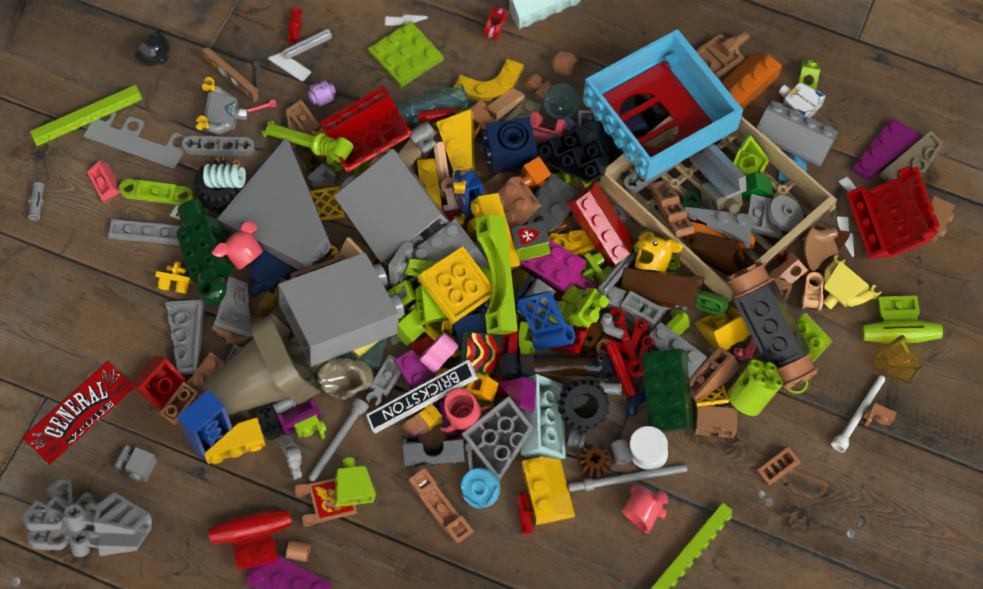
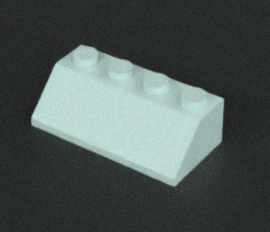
(529, 11)
(549, 432)

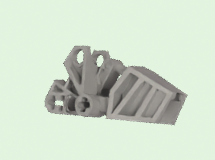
(117, 523)

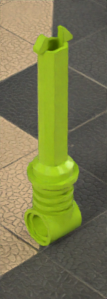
(318, 143)

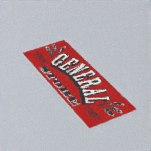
(78, 412)

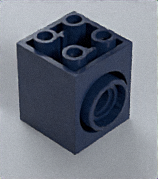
(509, 144)

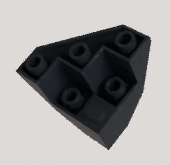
(578, 152)

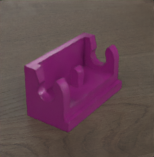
(297, 415)

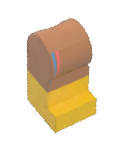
(423, 421)

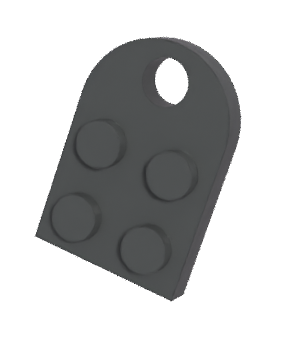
(553, 199)

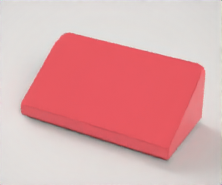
(103, 180)

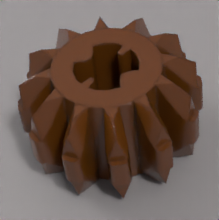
(600, 456)

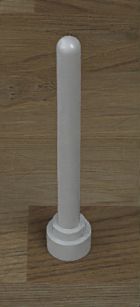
(358, 408)

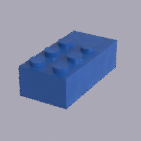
(204, 423)

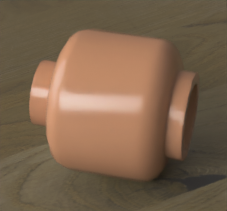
(565, 63)

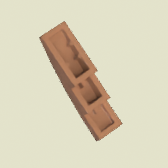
(671, 208)

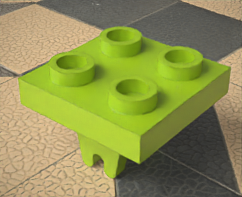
(814, 336)

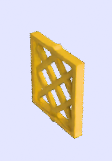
(334, 208)
(723, 399)

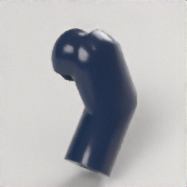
(633, 403)

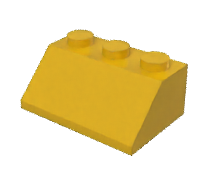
(547, 490)

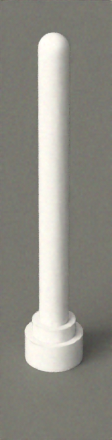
(841, 441)

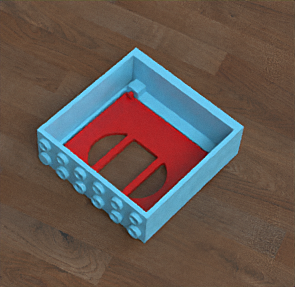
(684, 88)

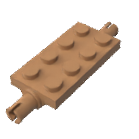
(722, 53)

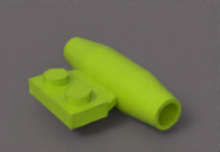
(900, 318)

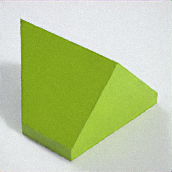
(751, 157)

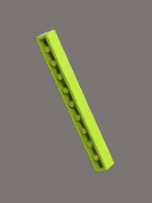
(86, 115)
(694, 548)

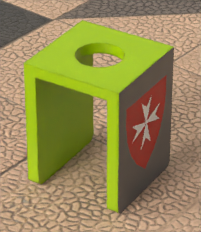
(530, 240)

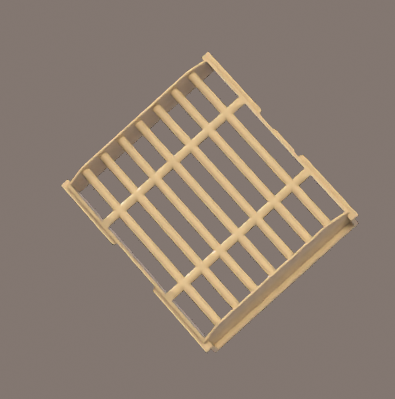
(647, 216)

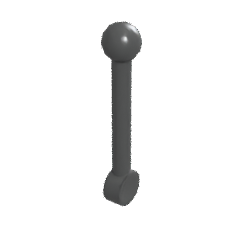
(256, 64)

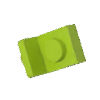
(307, 427)

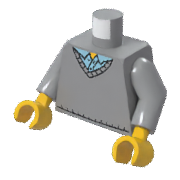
(221, 110)

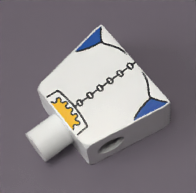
(802, 99)

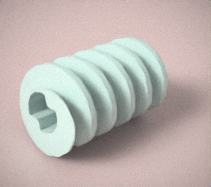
(224, 176)

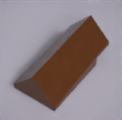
(663, 288)

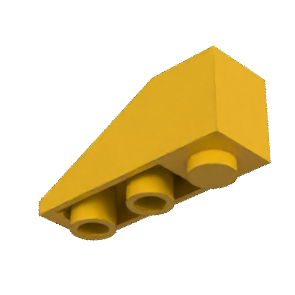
(240, 439)

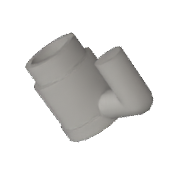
(421, 135)

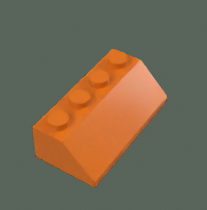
(752, 78)

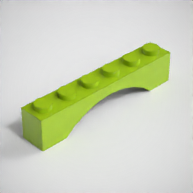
(501, 312)

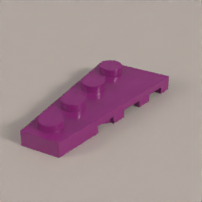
(886, 148)
(284, 575)

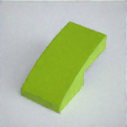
(525, 344)

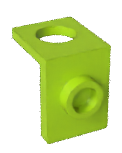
(811, 68)

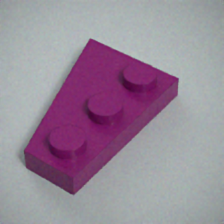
(414, 371)

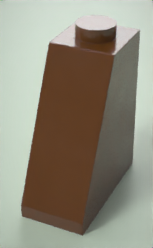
(718, 253)

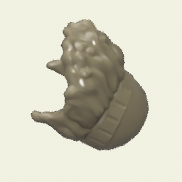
(344, 377)

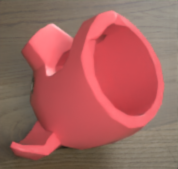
(240, 246)
(462, 410)
(645, 507)

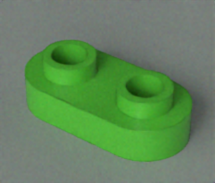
(711, 303)

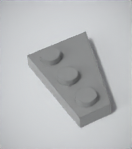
(234, 310)

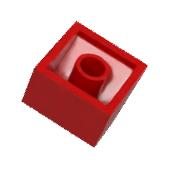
(158, 382)

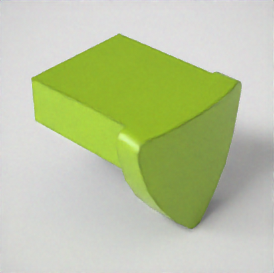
(679, 322)

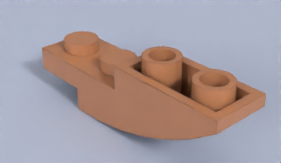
(189, 391)

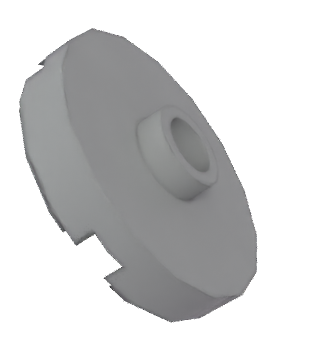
(785, 213)

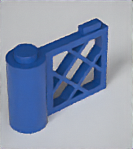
(547, 335)

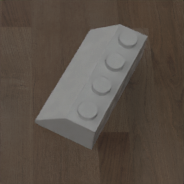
(797, 133)

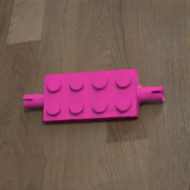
(559, 268)

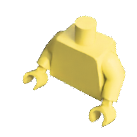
(845, 286)

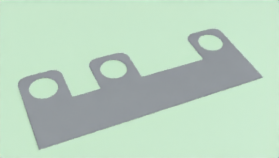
(131, 143)

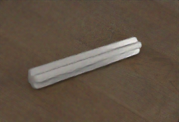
(615, 274)

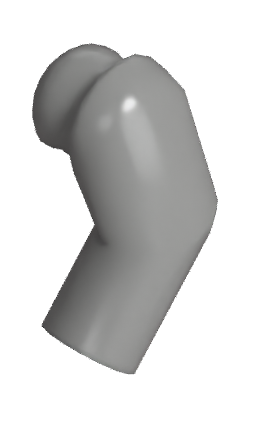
(609, 328)

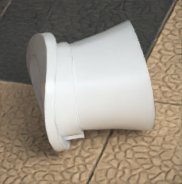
(649, 448)

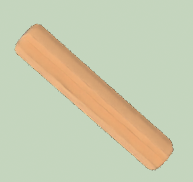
(441, 162)

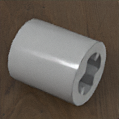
(621, 452)

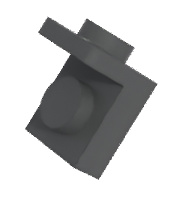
(319, 176)

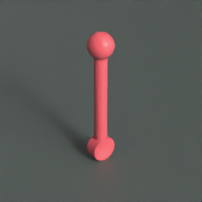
(272, 103)

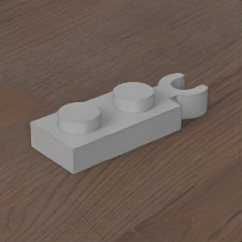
(384, 381)

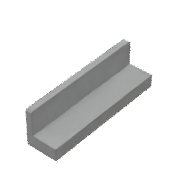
(720, 171)

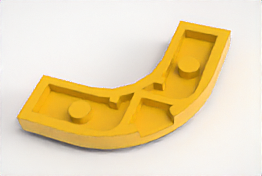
(490, 89)

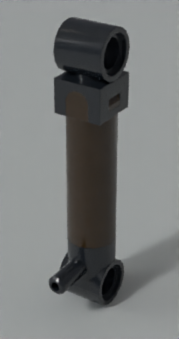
(526, 365)

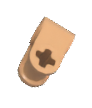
(813, 295)

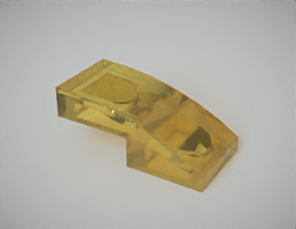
(270, 301)

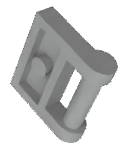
(399, 263)

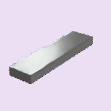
(143, 232)

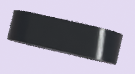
(263, 422)

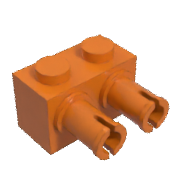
(535, 174)

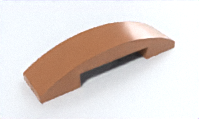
(439, 506)

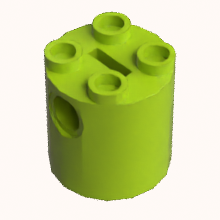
(755, 387)

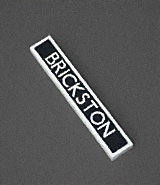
(421, 396)

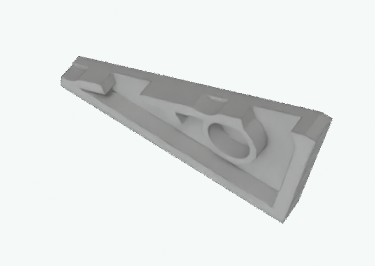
(726, 223)

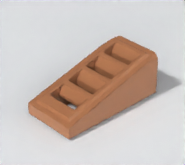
(791, 455)

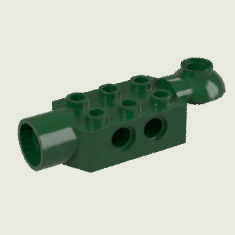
(197, 240)

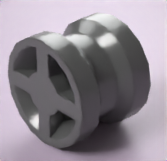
(577, 438)

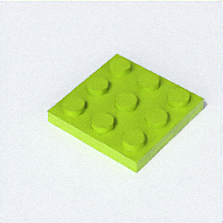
(405, 54)

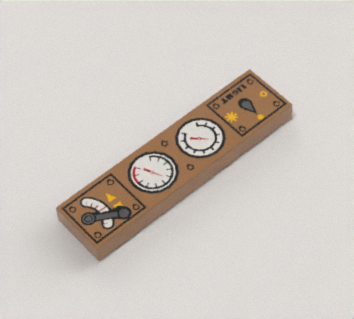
(230, 74)

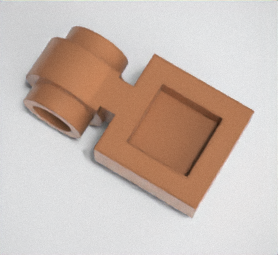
(534, 82)

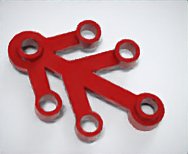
(631, 344)

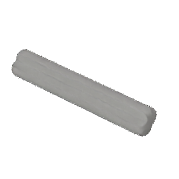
(307, 44)

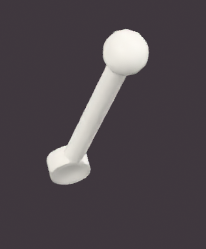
(468, 448)

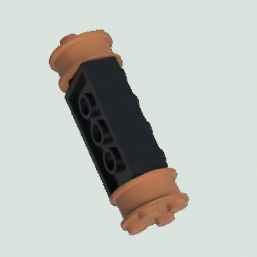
(772, 324)

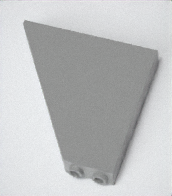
(282, 210)

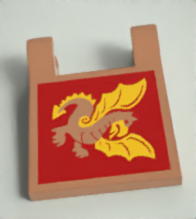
(323, 501)

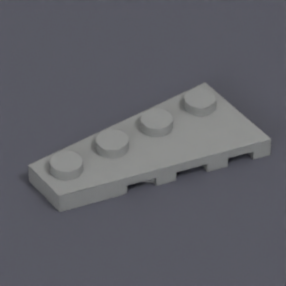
(186, 333)

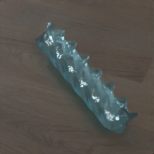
(443, 99)

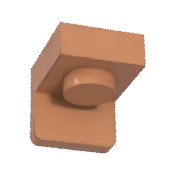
(880, 414)

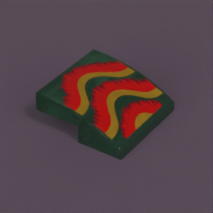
(482, 351)

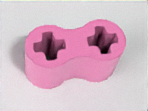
(438, 352)

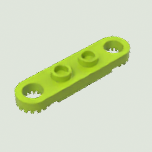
(155, 192)

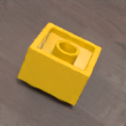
(723, 330)

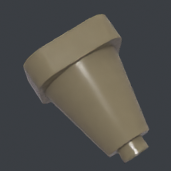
(263, 371)

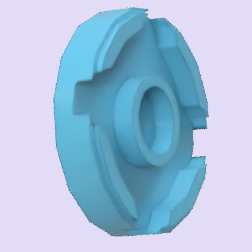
(480, 487)

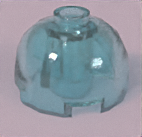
(561, 101)

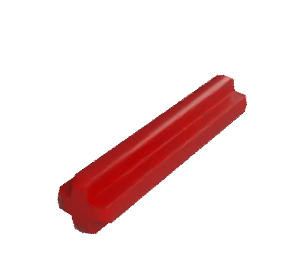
(621, 369)

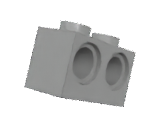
(638, 308)

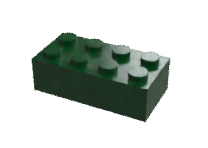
(668, 390)

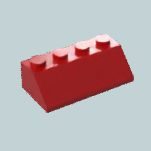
(601, 224)

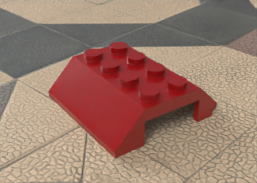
(370, 125)
(894, 215)

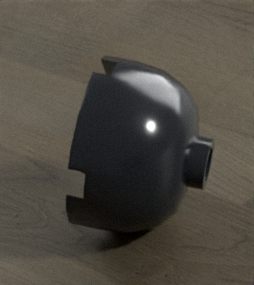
(154, 50)

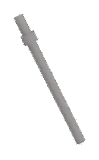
(589, 484)

